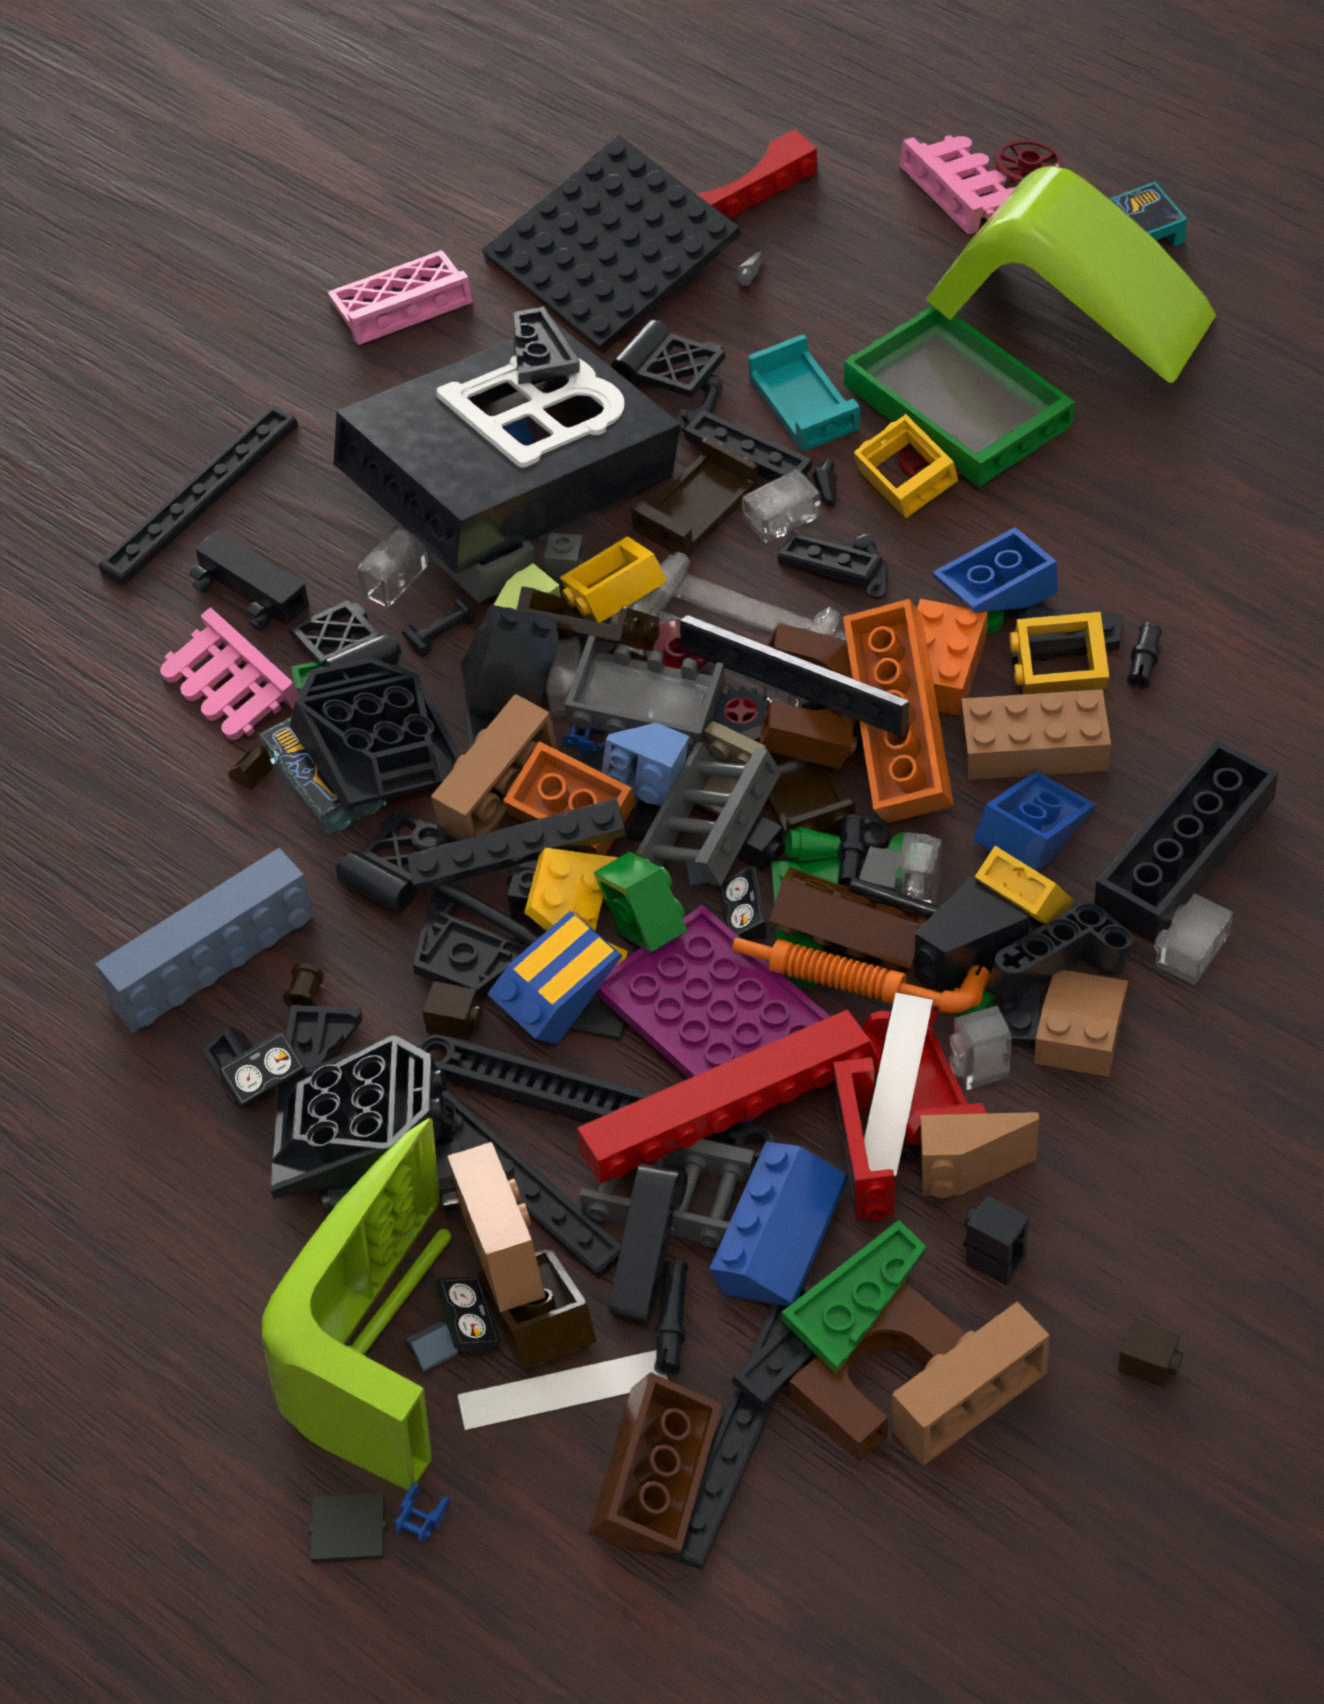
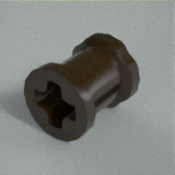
(303, 985)

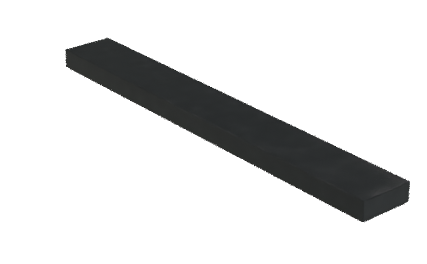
(197, 495)
(795, 676)
(544, 1201)
(728, 1458)

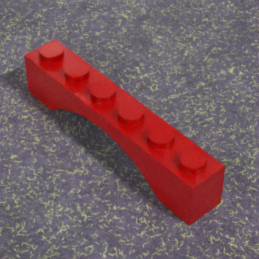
(783, 165)

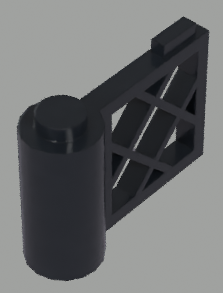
(650, 351)
(375, 645)
(383, 877)

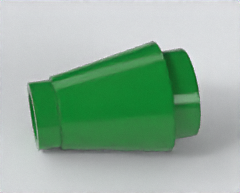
(810, 845)

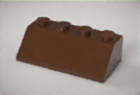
(846, 918)
(655, 1467)

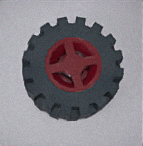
(740, 706)

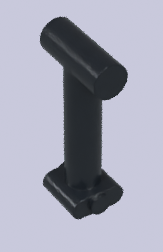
(420, 639)

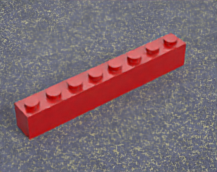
(720, 1097)

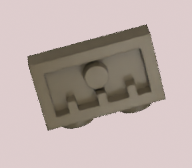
(730, 748)

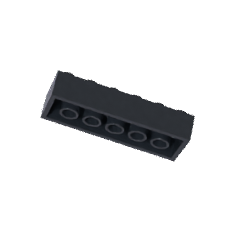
(1186, 839)

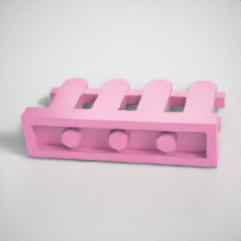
(944, 182)
(226, 661)

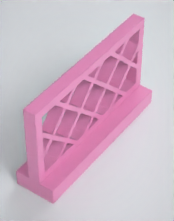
(412, 305)

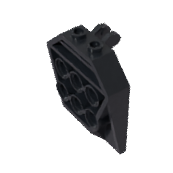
(372, 731)
(351, 1112)

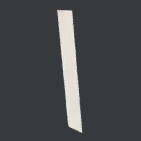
(896, 1081)
(555, 1390)

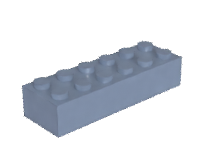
(205, 940)

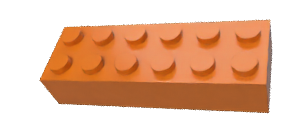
(891, 654)

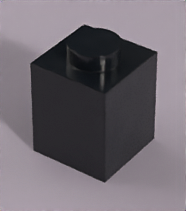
(762, 844)

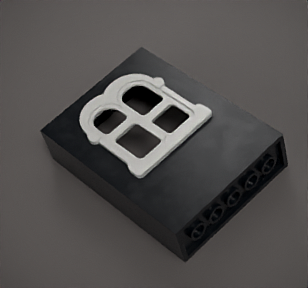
(470, 483)

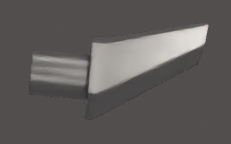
(749, 269)

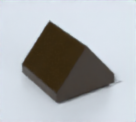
(251, 767)

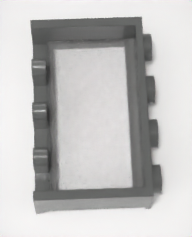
(628, 693)

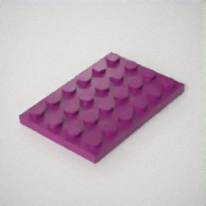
(703, 999)

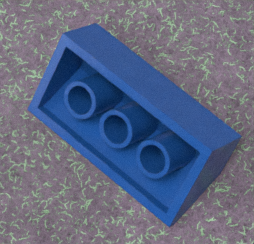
(778, 1225)

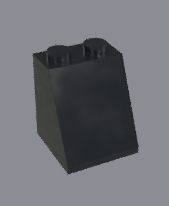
(508, 658)
(966, 934)

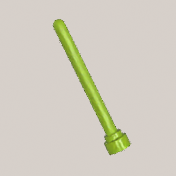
(401, 1291)

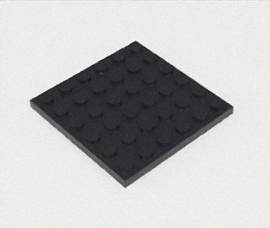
(611, 243)

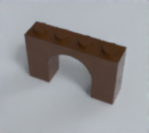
(805, 733)
(832, 1400)

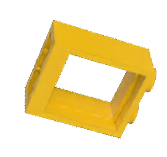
(922, 486)
(612, 580)
(1092, 679)
(1023, 886)

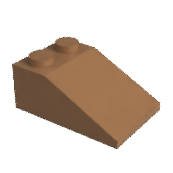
(1080, 1022)
(974, 1149)

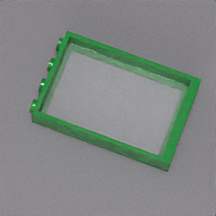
(960, 393)

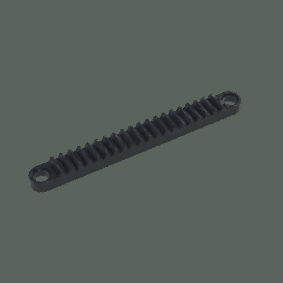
(553, 1087)

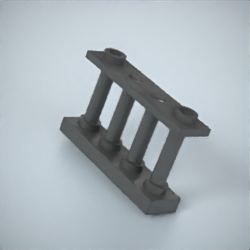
(733, 823)
(704, 1156)

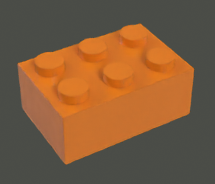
(954, 648)
(558, 784)

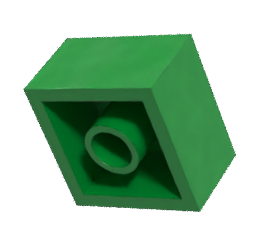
(641, 901)

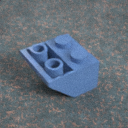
(646, 760)

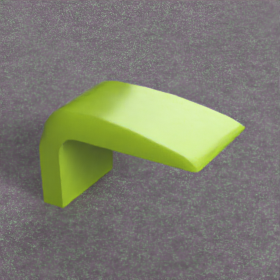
(1095, 260)
(316, 1380)

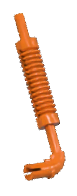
(861, 978)

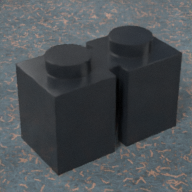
(996, 1239)

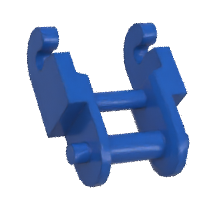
(581, 742)
(433, 1519)

